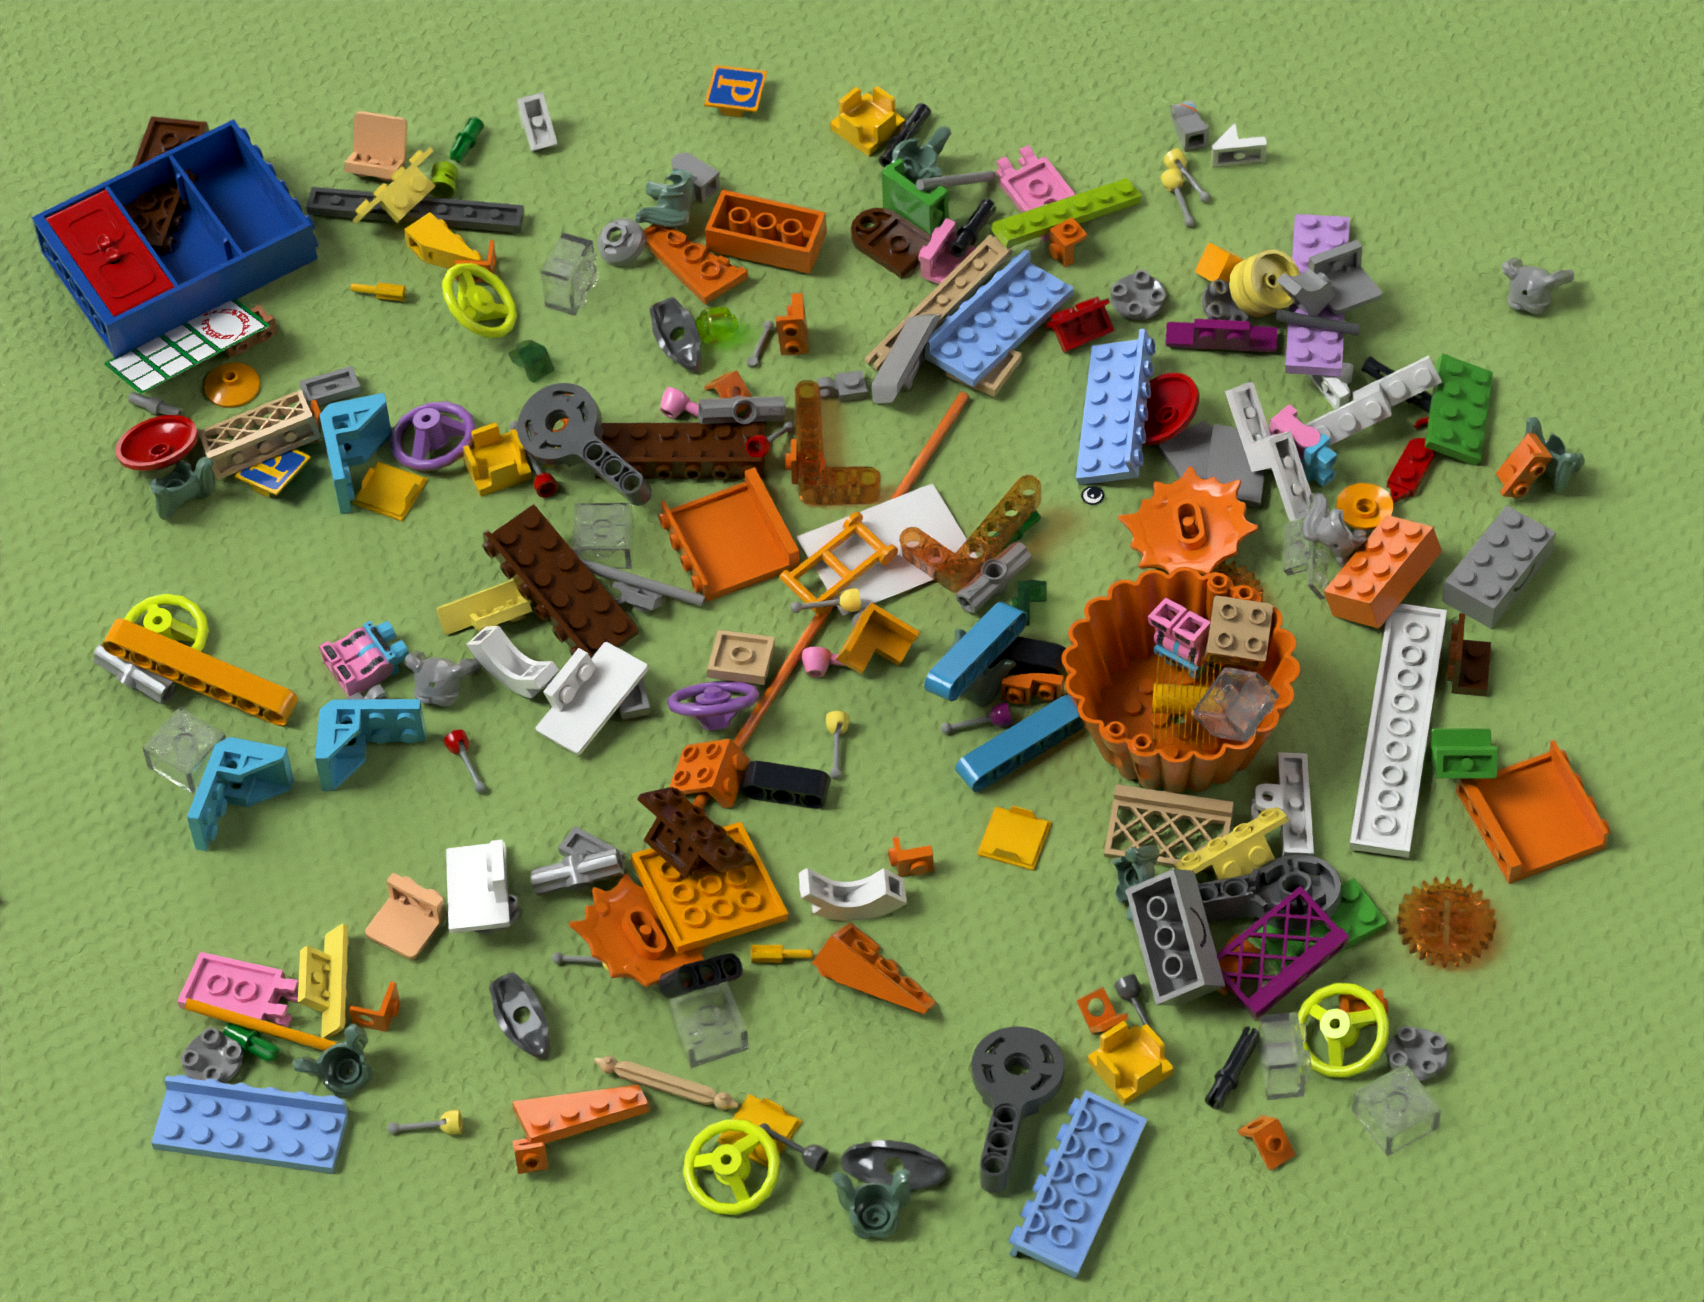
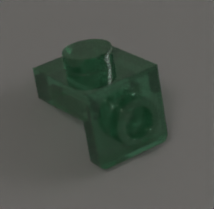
(533, 359)
(1029, 592)

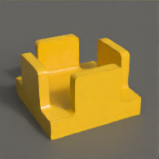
(867, 120)
(495, 459)
(1130, 1060)

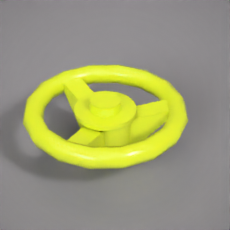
(476, 303)
(161, 621)
(1343, 1028)
(731, 1166)

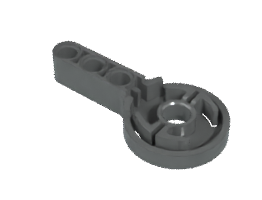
(578, 441)
(1252, 897)
(1011, 1094)

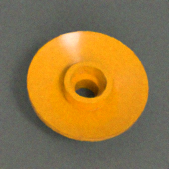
(232, 385)
(1367, 498)

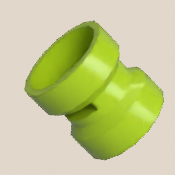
(444, 177)

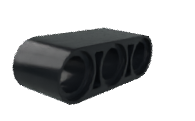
(1033, 657)
(786, 784)
(700, 975)

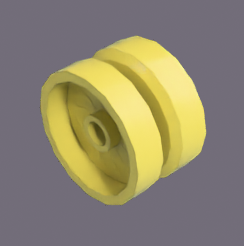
(1255, 283)

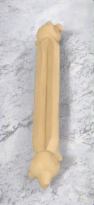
(666, 1082)

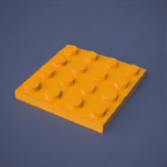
(710, 902)

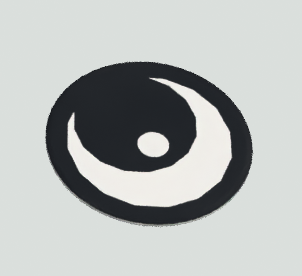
(1092, 495)

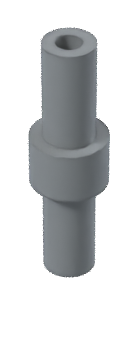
(154, 405)

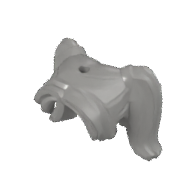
(1536, 281)
(1332, 531)
(443, 673)

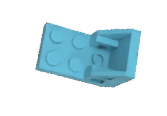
(357, 425)
(362, 723)
(257, 766)

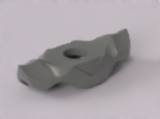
(666, 319)
(510, 996)
(868, 1163)

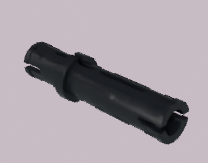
(918, 116)
(968, 234)
(1374, 368)
(1227, 1077)

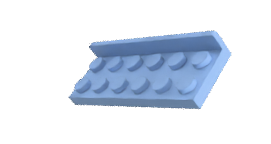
(996, 319)
(1115, 410)
(251, 1124)
(1078, 1183)

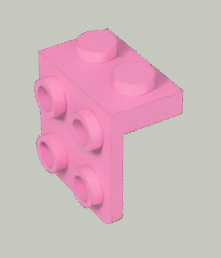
(936, 258)

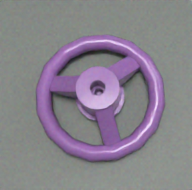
(431, 434)
(713, 706)

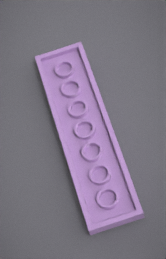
(1310, 348)

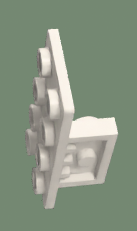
(588, 695)
(477, 887)

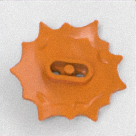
(1189, 524)
(629, 935)

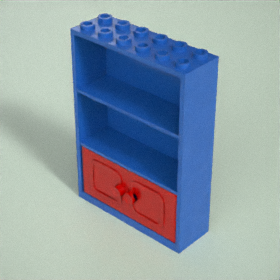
(231, 242)

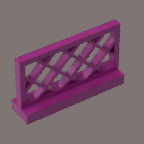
(1298, 970)

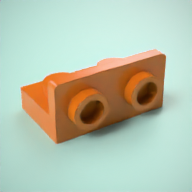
(793, 328)
(1523, 466)

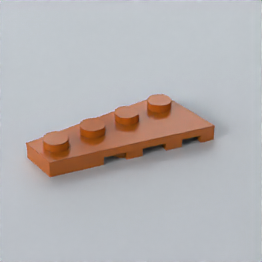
(692, 263)
(570, 1114)

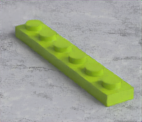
(1081, 207)

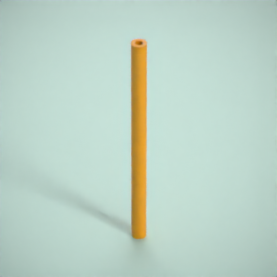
(258, 1025)

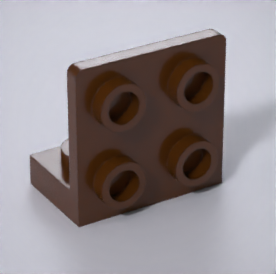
(1468, 662)

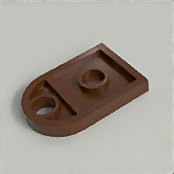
(891, 240)

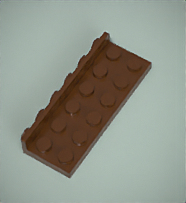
(159, 211)
(685, 449)
(558, 583)

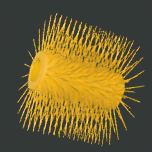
(1178, 698)

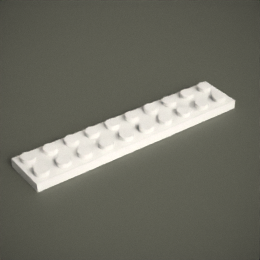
(1398, 731)

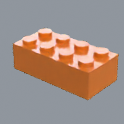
(766, 231)
(1382, 571)

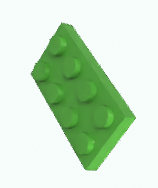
(1459, 410)
(1355, 916)

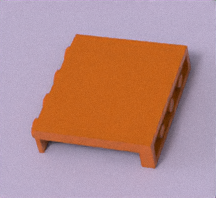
(731, 538)
(1534, 815)

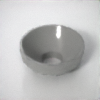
(627, 248)

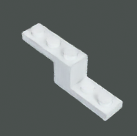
(1376, 399)
(1269, 450)

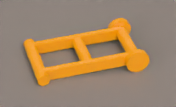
(852, 525)

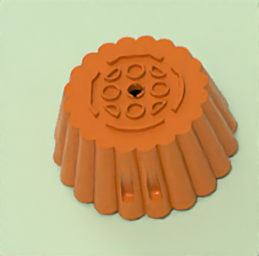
(1115, 673)

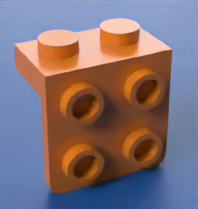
(711, 768)

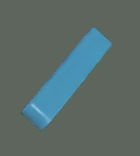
(975, 651)
(1020, 744)

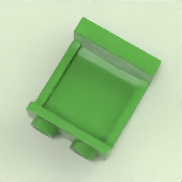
(914, 205)
(1463, 753)

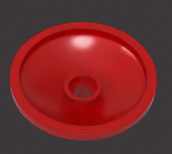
(1170, 407)
(157, 443)

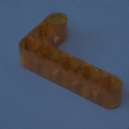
(826, 484)
(977, 542)

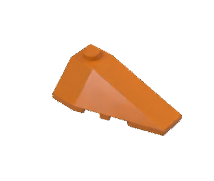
(854, 961)

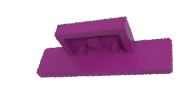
(1221, 335)

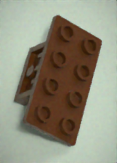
(686, 835)

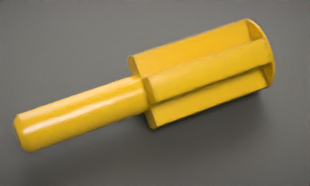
(382, 290)
(776, 953)

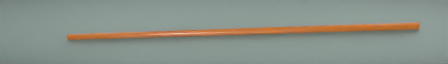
(817, 621)

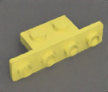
(403, 193)
(484, 608)
(1239, 850)
(324, 980)

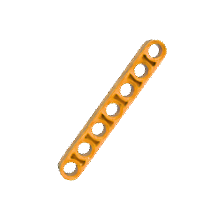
(200, 672)

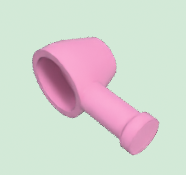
(676, 402)
(817, 661)

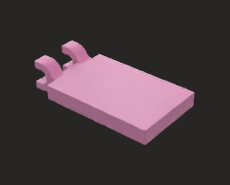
(1033, 184)
(240, 988)

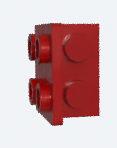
(1081, 325)

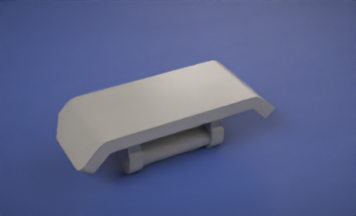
(904, 358)

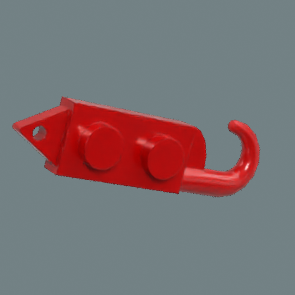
(1410, 467)

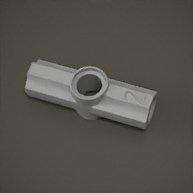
(758, 409)
(1003, 567)
(137, 678)
(577, 871)

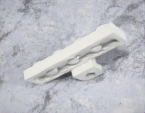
(1293, 798)

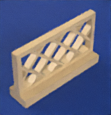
(270, 440)
(1165, 804)

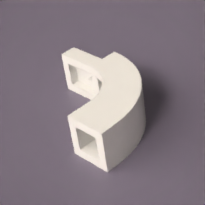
(508, 664)
(855, 899)

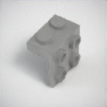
(1348, 279)

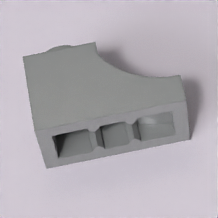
(1308, 290)

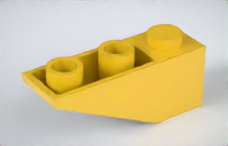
(436, 243)

